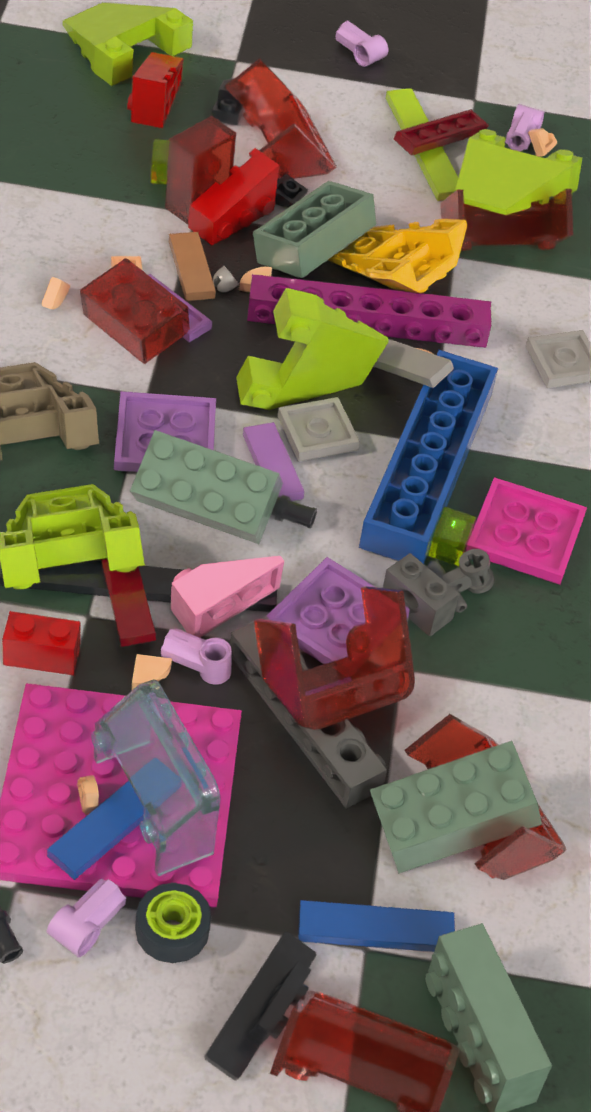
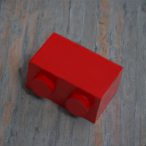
(41, 643)

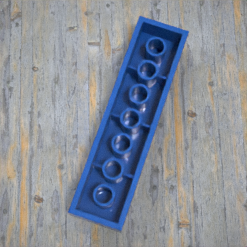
(428, 461)

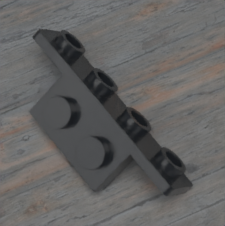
(262, 1006)

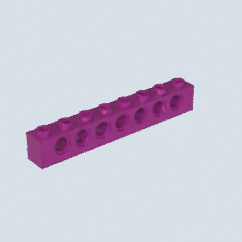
(386, 311)

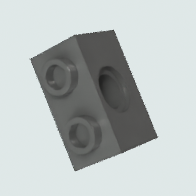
(425, 594)

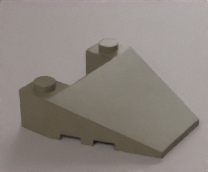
(41, 407)

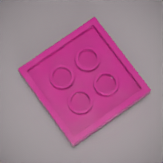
(527, 530)

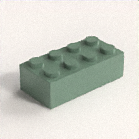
(314, 229)
(206, 486)
(456, 806)
(487, 1020)

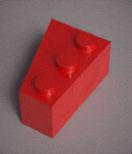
(155, 89)
(237, 201)

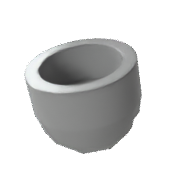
(224, 280)

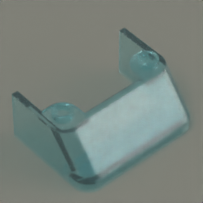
(165, 773)

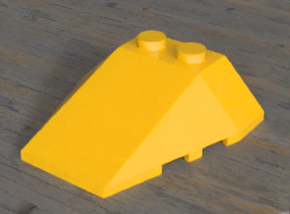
(405, 257)

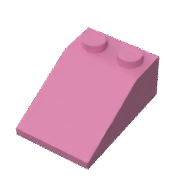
(222, 590)

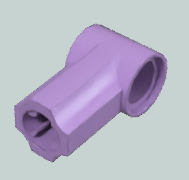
(364, 47)
(523, 121)
(208, 656)
(80, 925)

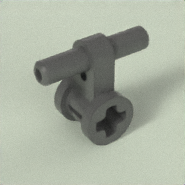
(467, 575)

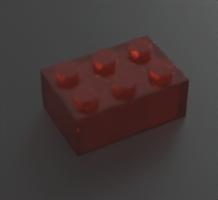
(196, 162)
(135, 310)

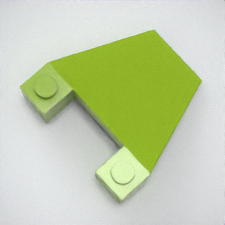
(112, 28)
(510, 179)
(326, 357)
(65, 530)

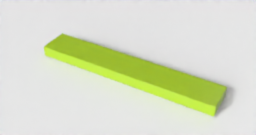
(433, 162)

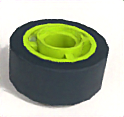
(167, 941)

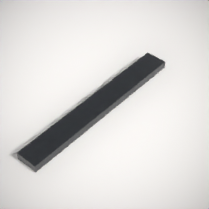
(89, 579)

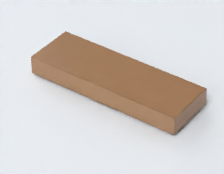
(192, 266)

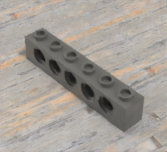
(326, 752)

